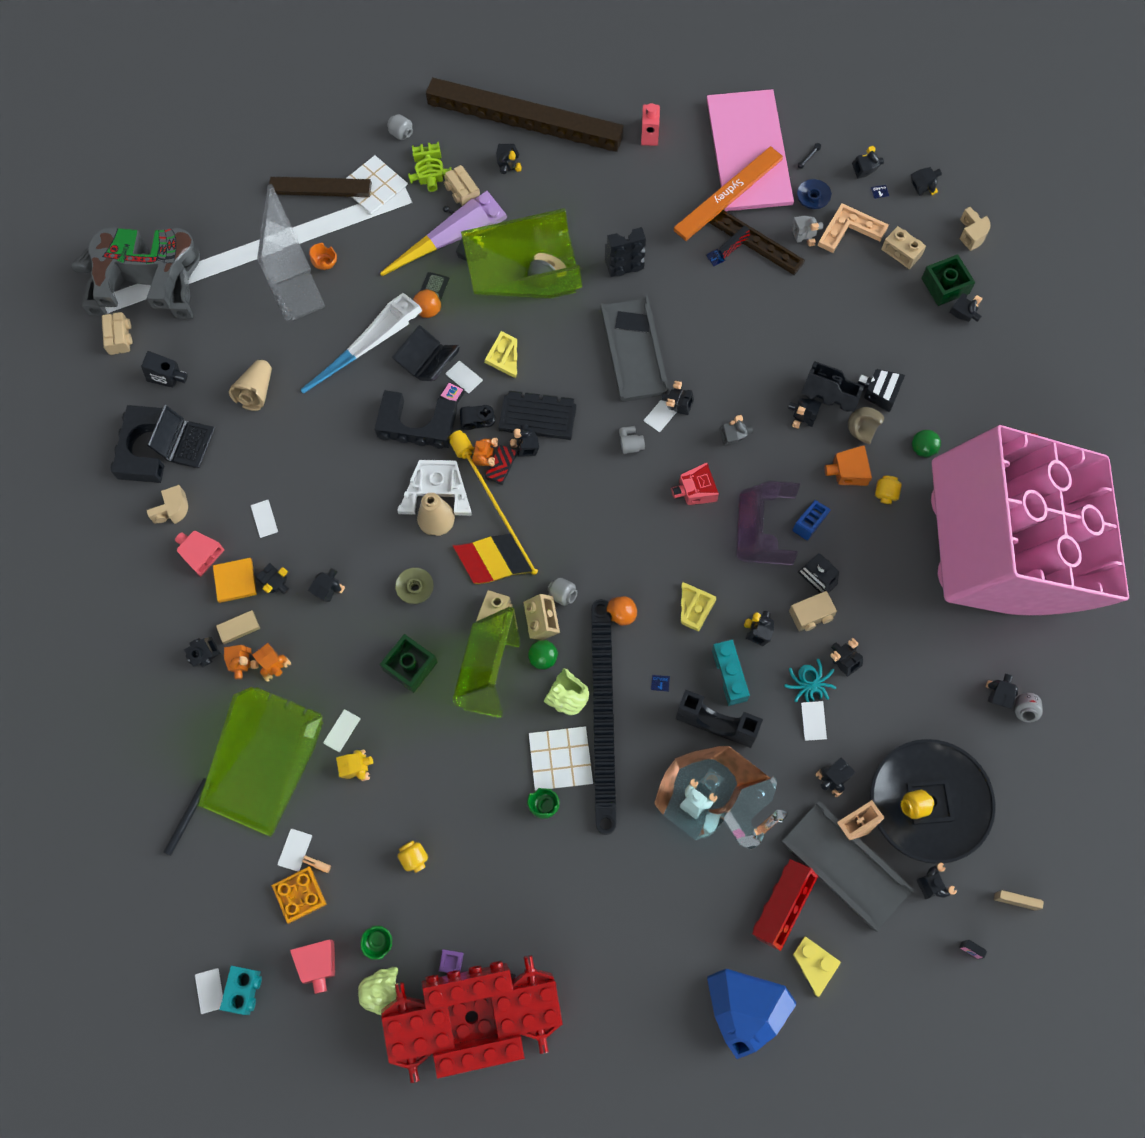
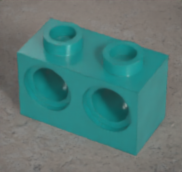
(235, 989)

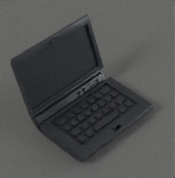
(424, 355)
(180, 440)

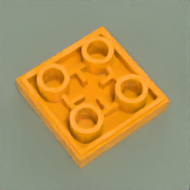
(234, 580)
(299, 895)

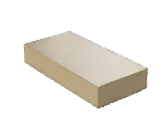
(238, 627)
(1018, 900)

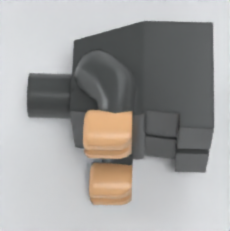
(734, 431)

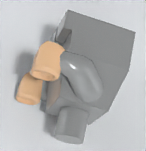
(806, 228)

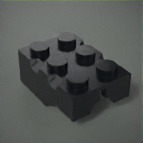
(625, 254)
(832, 387)

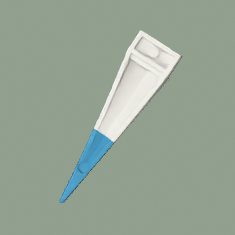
(388, 322)

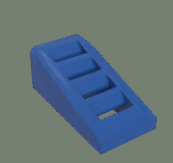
(803, 528)

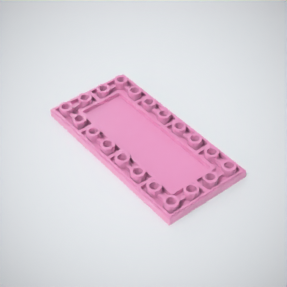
(741, 131)

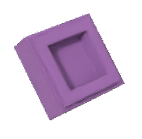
(450, 961)

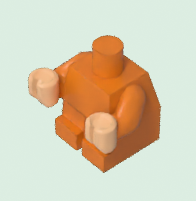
(484, 453)
(238, 660)
(270, 662)

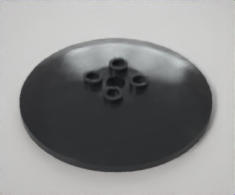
(961, 794)

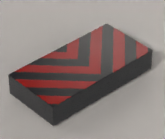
(734, 242)
(503, 461)

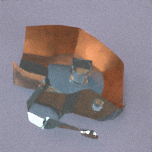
(740, 793)

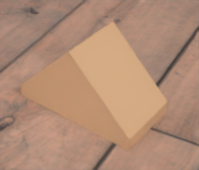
(861, 821)

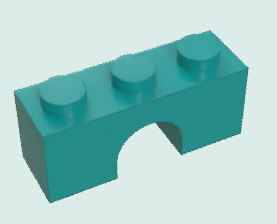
(732, 674)

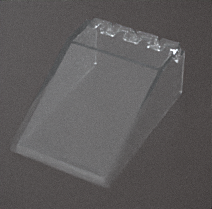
(285, 263)

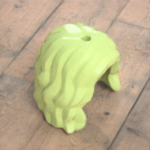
(567, 694)
(378, 990)

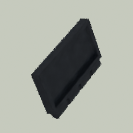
(544, 416)

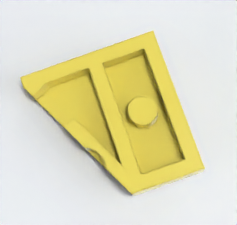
(504, 354)
(695, 606)
(816, 964)

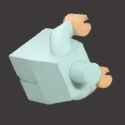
(695, 801)

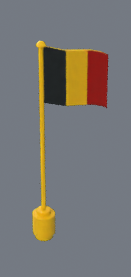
(496, 555)

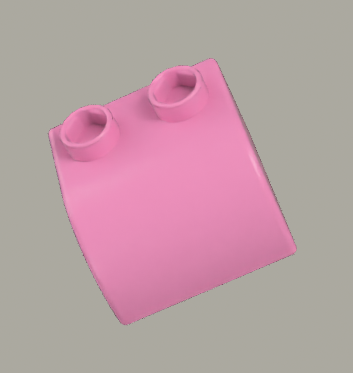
(1027, 525)

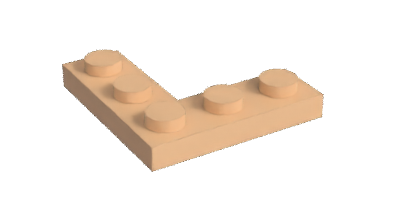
(854, 219)

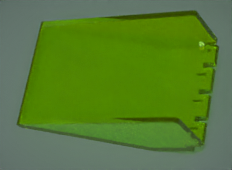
(503, 251)
(481, 662)
(260, 758)

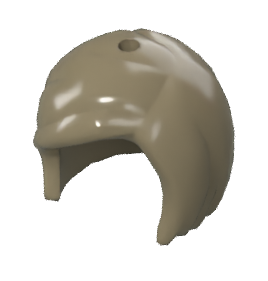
(864, 423)

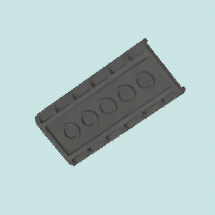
(635, 353)
(847, 867)

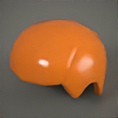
(322, 257)
(428, 302)
(622, 610)

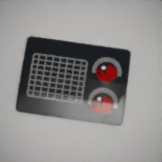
(435, 283)

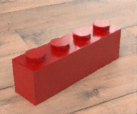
(785, 904)

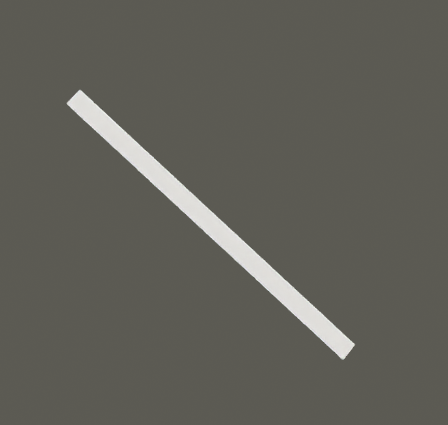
(249, 252)

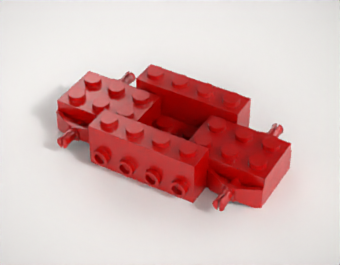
(439, 1026)

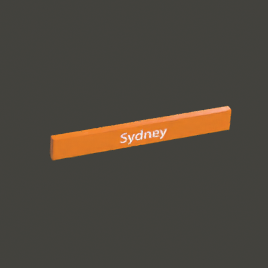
(728, 193)

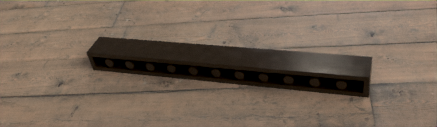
(525, 114)

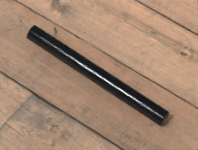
(185, 819)

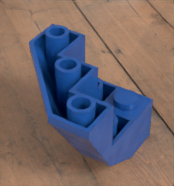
(748, 1009)

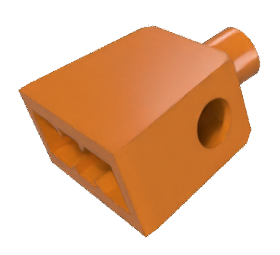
(850, 467)

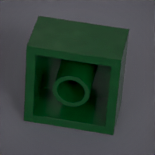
(948, 280)
(408, 663)

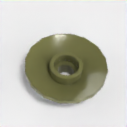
(410, 578)

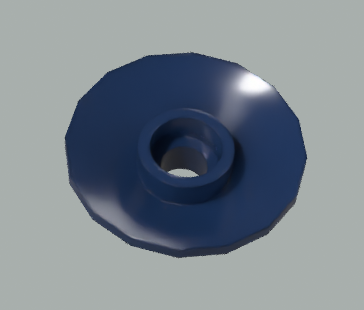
(814, 188)

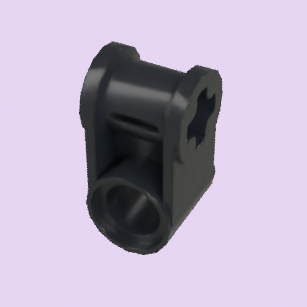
(475, 417)

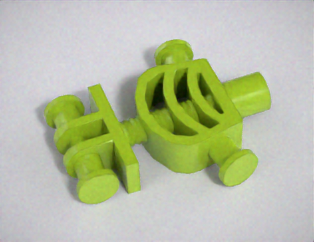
(428, 166)

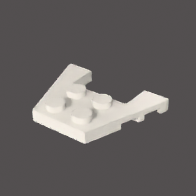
(439, 478)

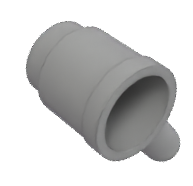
(630, 443)

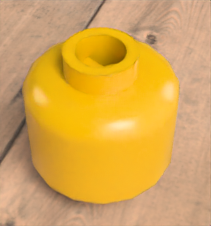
(888, 489)
(917, 804)
(412, 856)

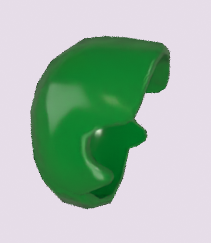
(926, 443)
(543, 654)
(543, 803)
(376, 942)

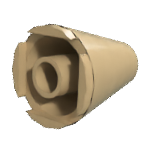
(252, 386)
(435, 515)

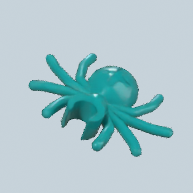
(810, 682)

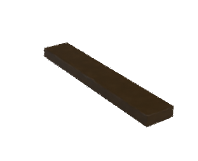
(321, 186)
(759, 243)

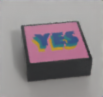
(452, 392)
(973, 949)

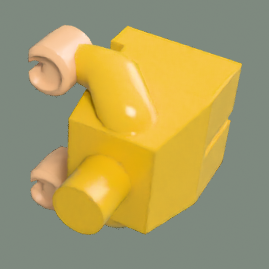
(354, 765)

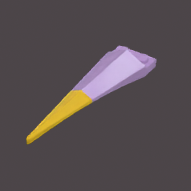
(474, 214)

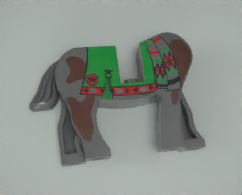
(123, 256)

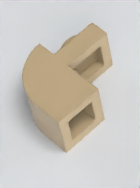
(975, 230)
(174, 507)

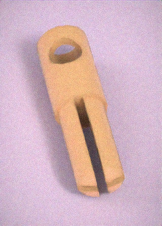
(317, 864)

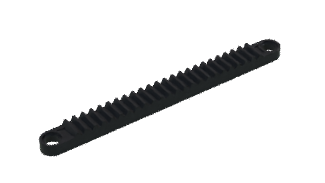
(603, 718)

